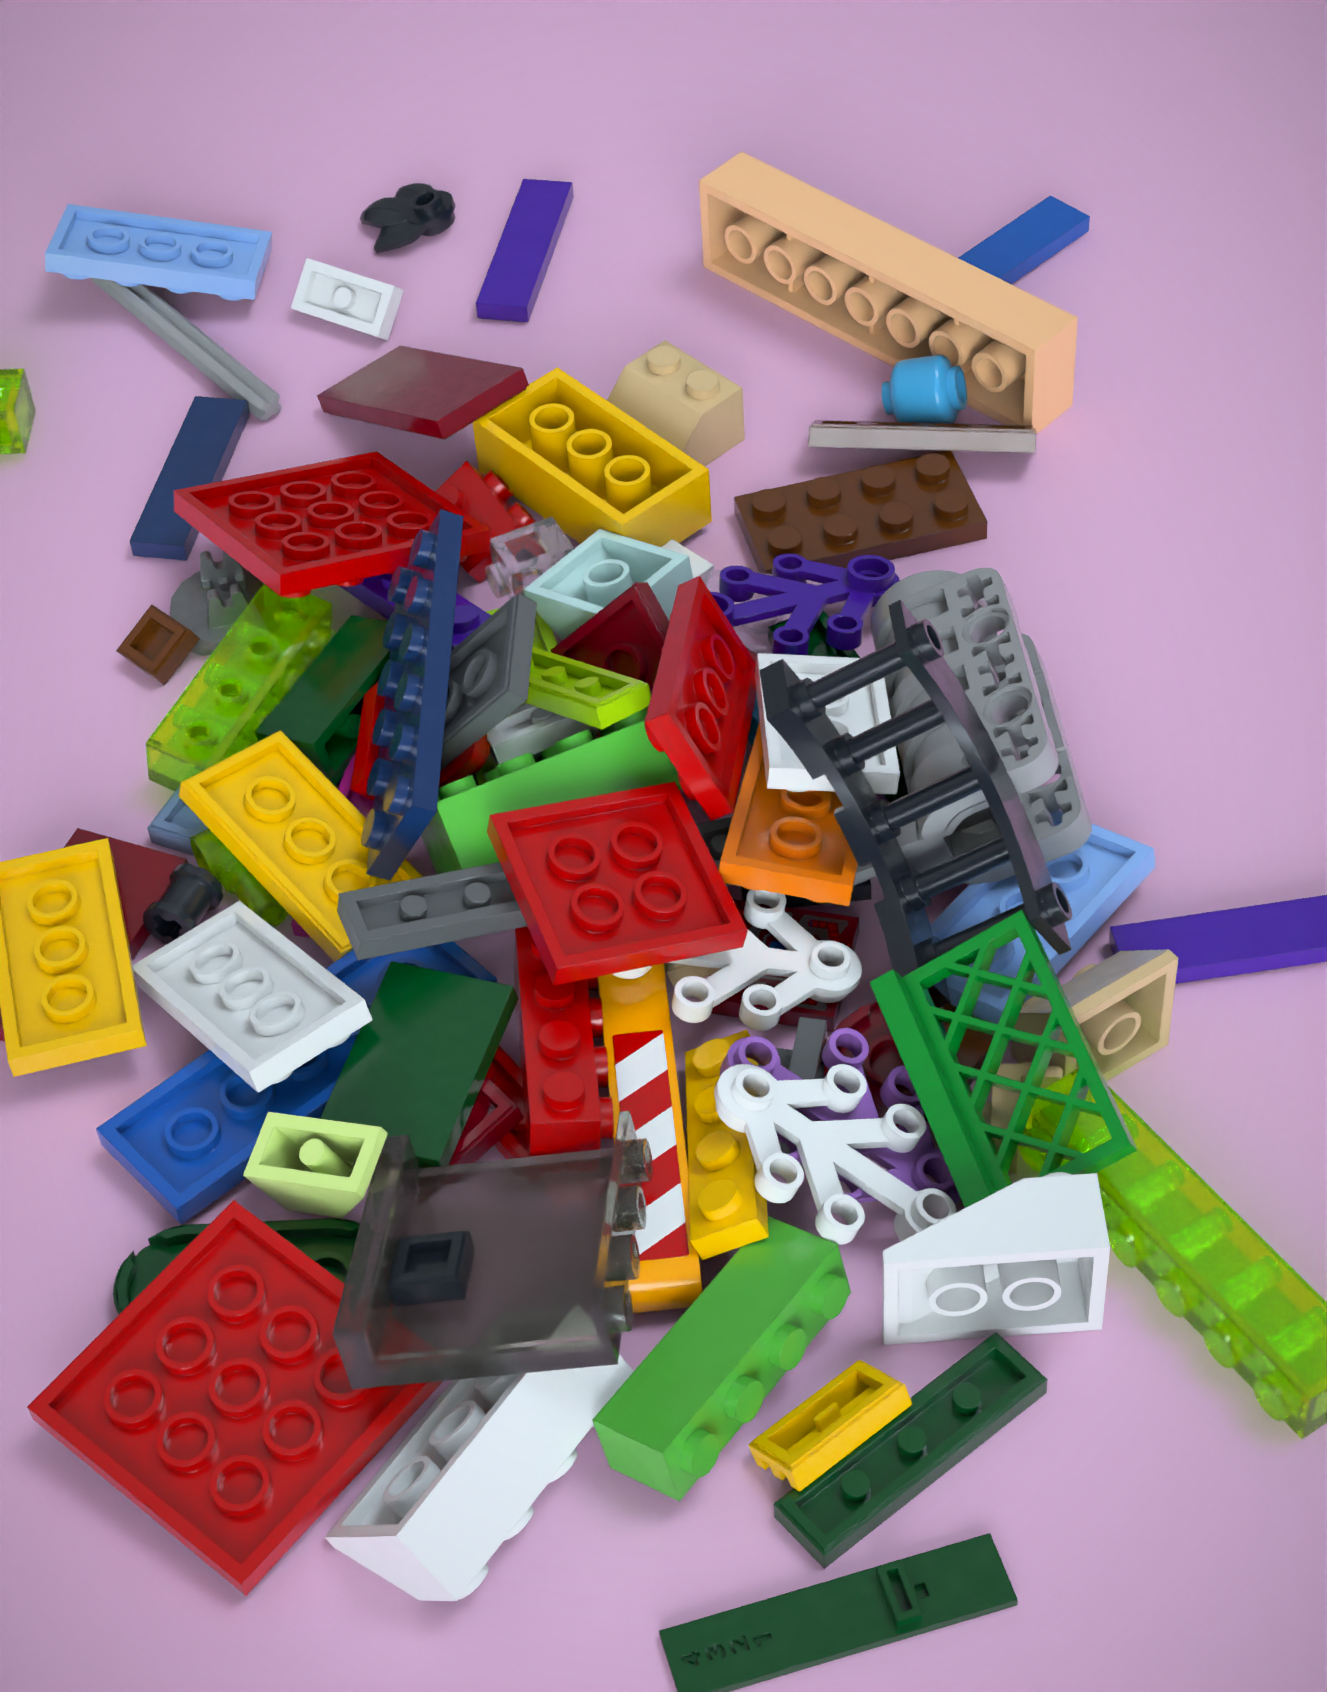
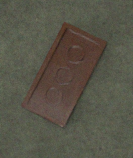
(867, 511)

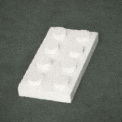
(251, 995)

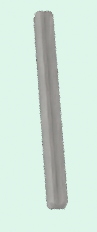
(195, 347)

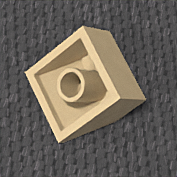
(682, 402)
(1119, 1006)

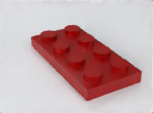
(703, 700)

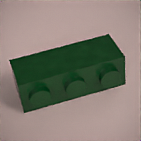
(327, 700)

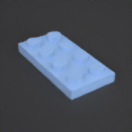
(159, 252)
(1095, 883)

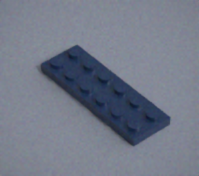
(415, 696)

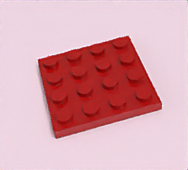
(321, 521)
(227, 1399)

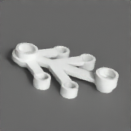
(813, 967)
(760, 1106)

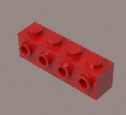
(560, 1058)

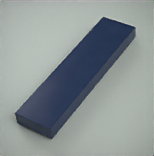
(195, 459)

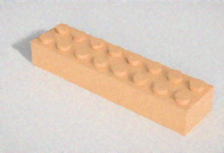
(887, 290)

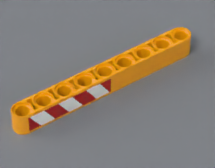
(646, 1084)

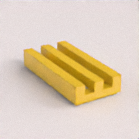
(830, 1424)

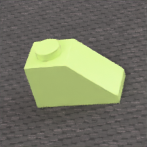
(314, 1162)

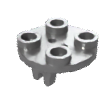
(213, 600)

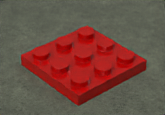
(615, 882)

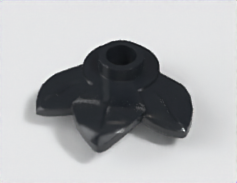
(408, 215)

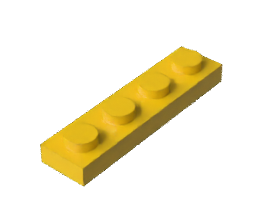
(721, 1167)

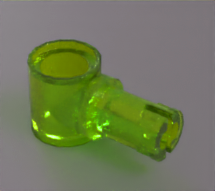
(235, 878)

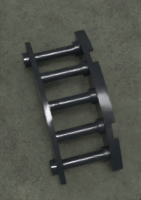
(871, 826)

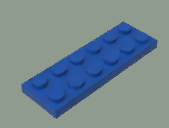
(201, 1124)

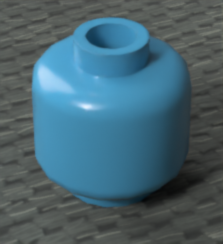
(925, 390)

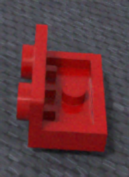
(487, 502)

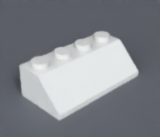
(471, 1476)

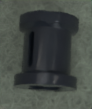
(184, 904)

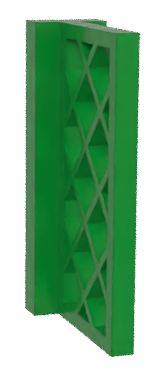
(942, 1083)

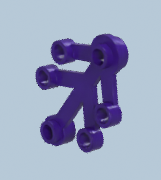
(788, 592)

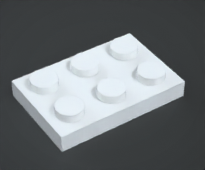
(849, 715)

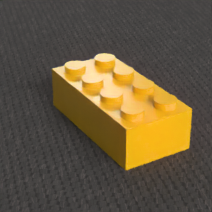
(592, 464)

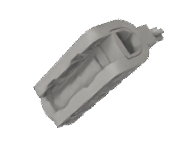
(1015, 705)

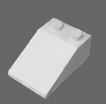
(1003, 1265)

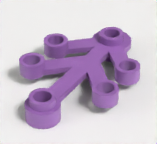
(906, 1166)

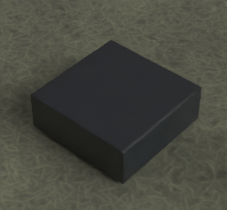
(431, 1268)

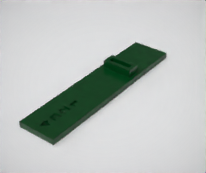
(838, 1617)

